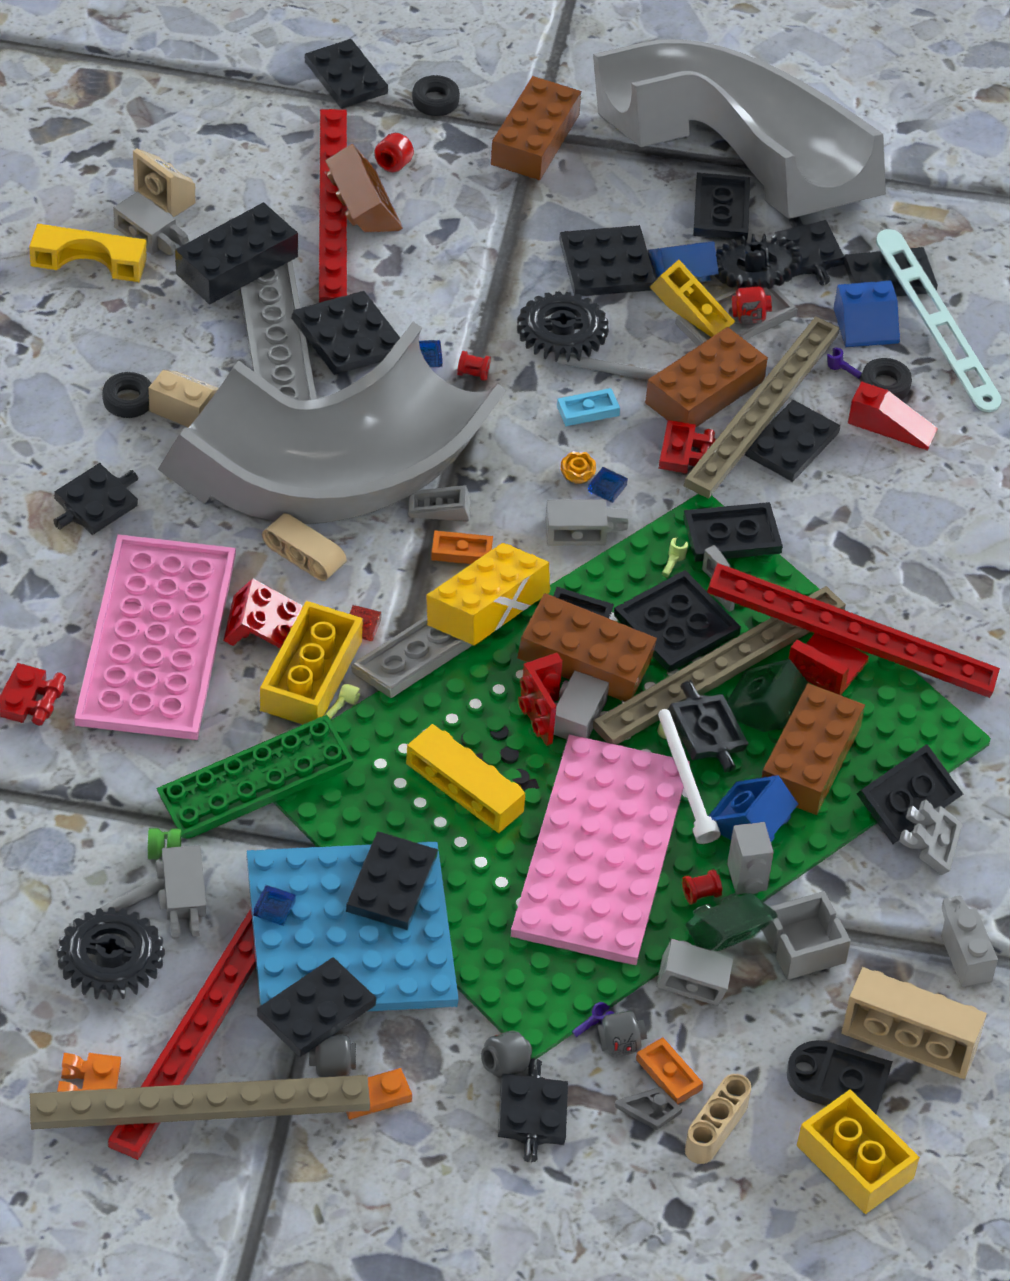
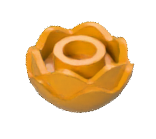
(578, 467)

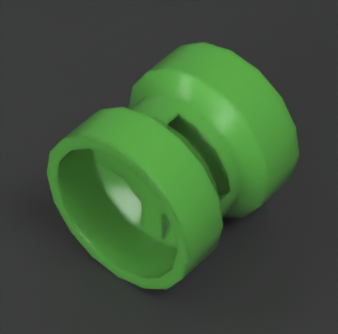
(157, 838)

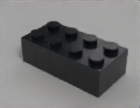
(236, 253)

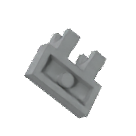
(940, 838)

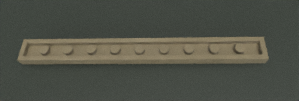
(761, 407)
(705, 674)
(199, 1102)

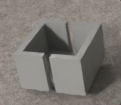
(802, 936)

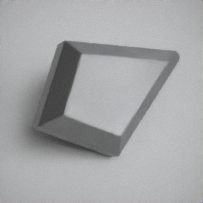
(650, 1107)

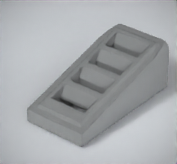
(456, 510)

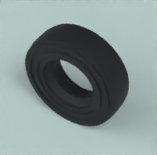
(435, 107)
(891, 368)
(126, 381)

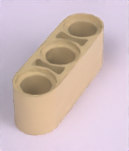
(304, 547)
(716, 1131)

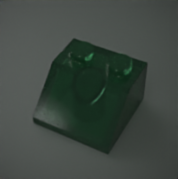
(767, 695)
(730, 922)

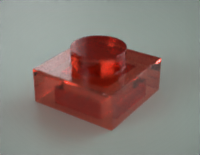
(371, 621)

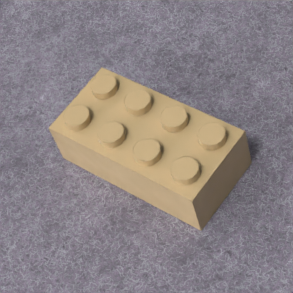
(913, 1023)

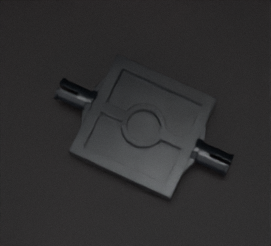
(816, 245)
(95, 499)
(707, 726)
(533, 1109)

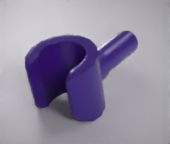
(836, 362)
(597, 1012)

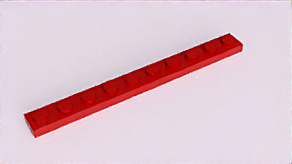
(331, 211)
(853, 630)
(194, 1032)

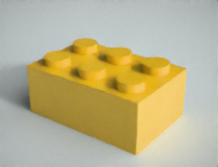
(857, 1151)

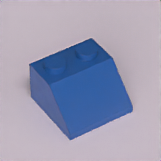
(697, 258)
(867, 313)
(755, 802)

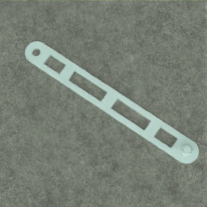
(891, 243)

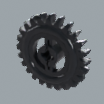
(755, 259)
(558, 332)
(116, 963)

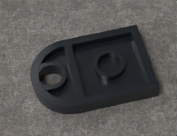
(836, 1072)

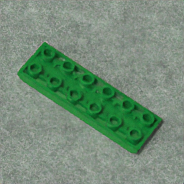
(255, 777)

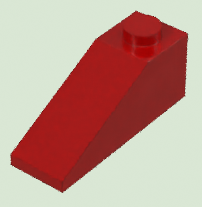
(887, 415)

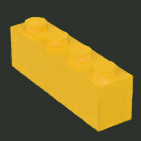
(465, 778)

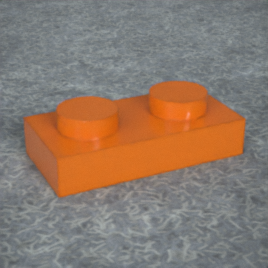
(460, 547)
(669, 1070)
(385, 1092)

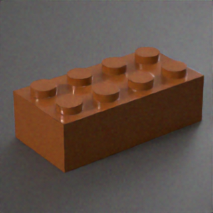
(535, 128)
(706, 379)
(588, 645)
(815, 745)

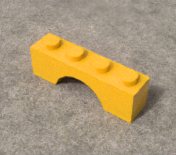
(56, 246)

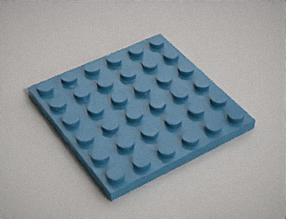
(393, 963)

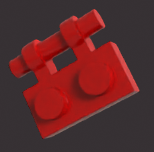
(678, 443)
(22, 690)

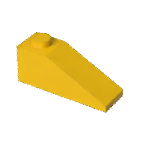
(691, 300)

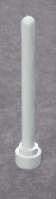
(704, 828)

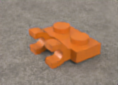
(98, 1072)

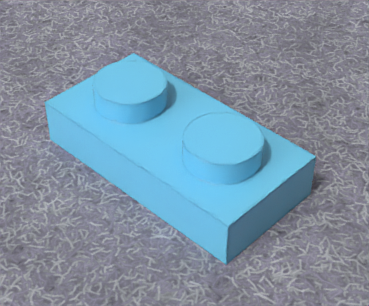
(588, 407)

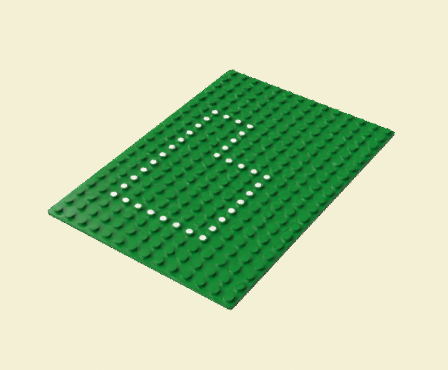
(544, 987)

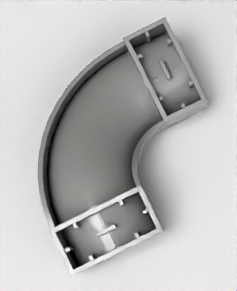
(786, 132)
(332, 452)

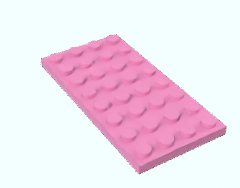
(156, 637)
(600, 850)

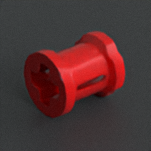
(474, 365)
(702, 886)

